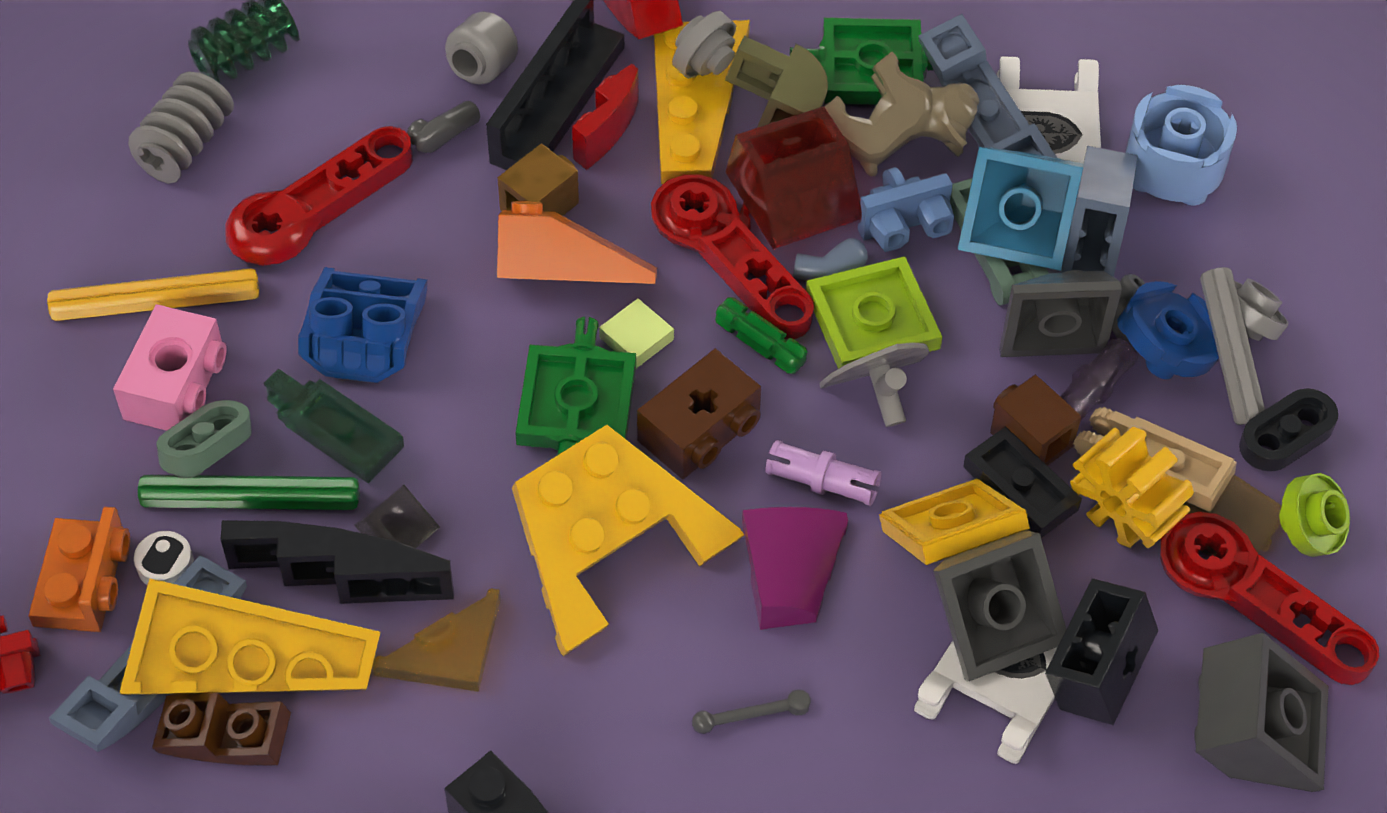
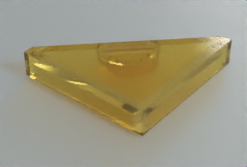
(448, 651)

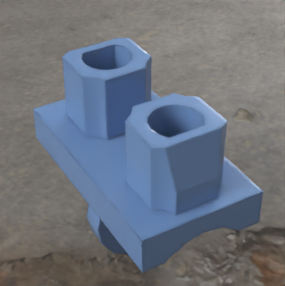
(905, 204)

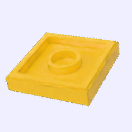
(953, 521)

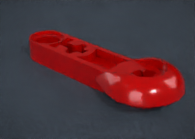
(314, 199)
(729, 247)
(1262, 593)

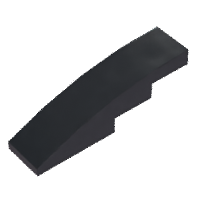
(359, 564)

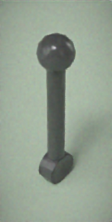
(797, 703)

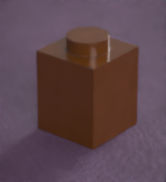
(1037, 418)

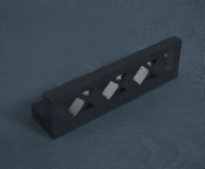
(553, 86)

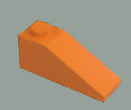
(555, 248)

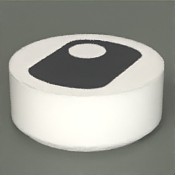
(162, 557)

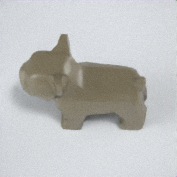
(905, 113)

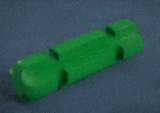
(761, 335)

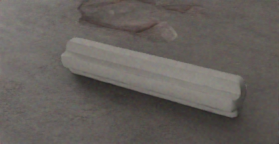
(1232, 344)

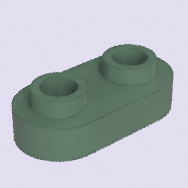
(203, 438)

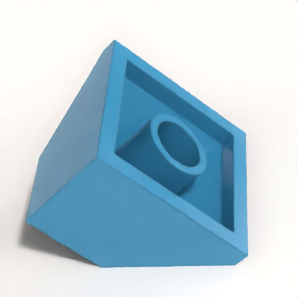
(1020, 207)

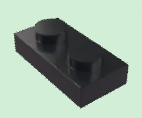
(1023, 478)

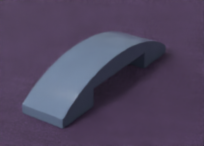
(961, 58)
(96, 709)

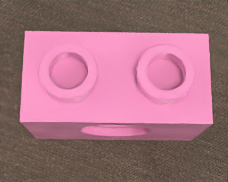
(171, 340)

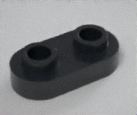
(1285, 433)

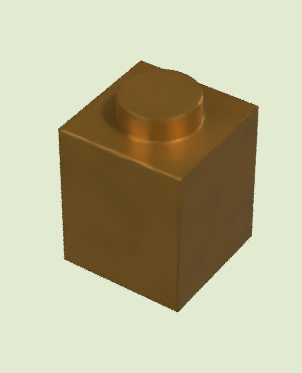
(540, 178)

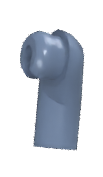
(845, 256)

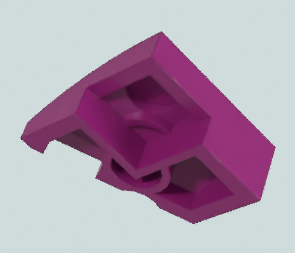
(791, 560)

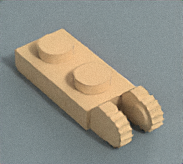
(1200, 465)

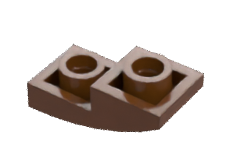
(220, 732)

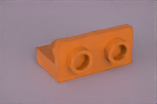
(79, 573)

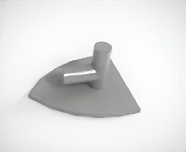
(885, 376)

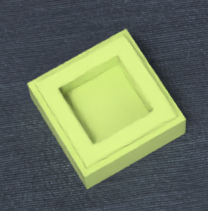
(637, 331)

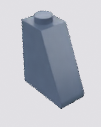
(1100, 211)

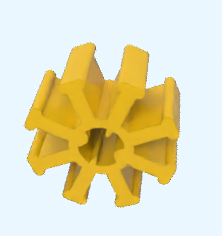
(1132, 487)

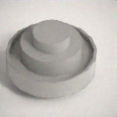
(705, 45)
(1260, 311)

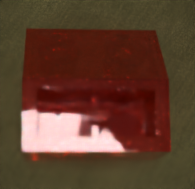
(795, 177)

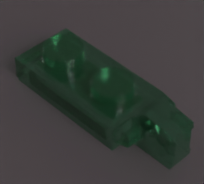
(334, 424)

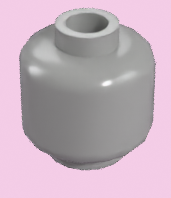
(481, 48)

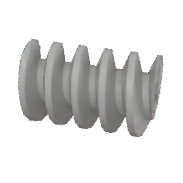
(180, 125)

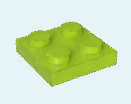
(872, 310)

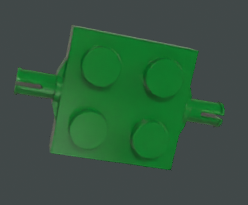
(856, 44)
(574, 391)

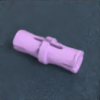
(823, 472)

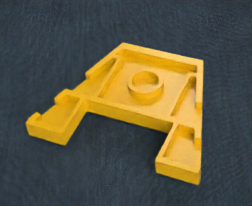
(593, 505)

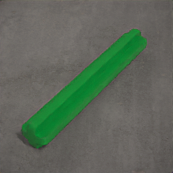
(249, 492)

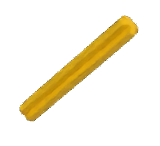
(145, 294)

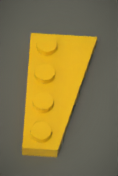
(690, 110)
(231, 645)

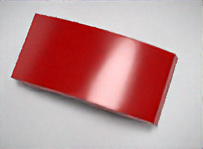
(601, 129)

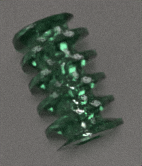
(240, 36)

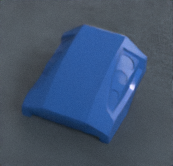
(360, 324)

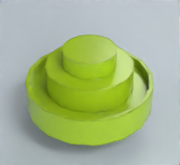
(1315, 515)

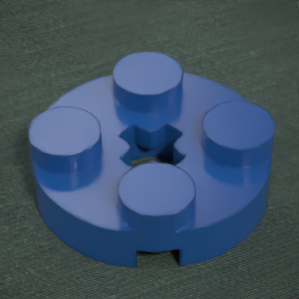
(1150, 327)

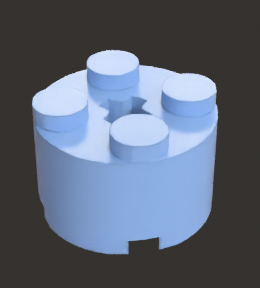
(1181, 144)

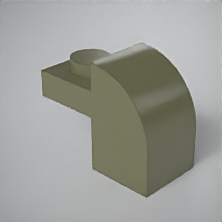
(788, 82)

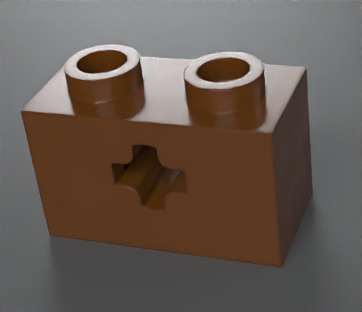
(699, 414)

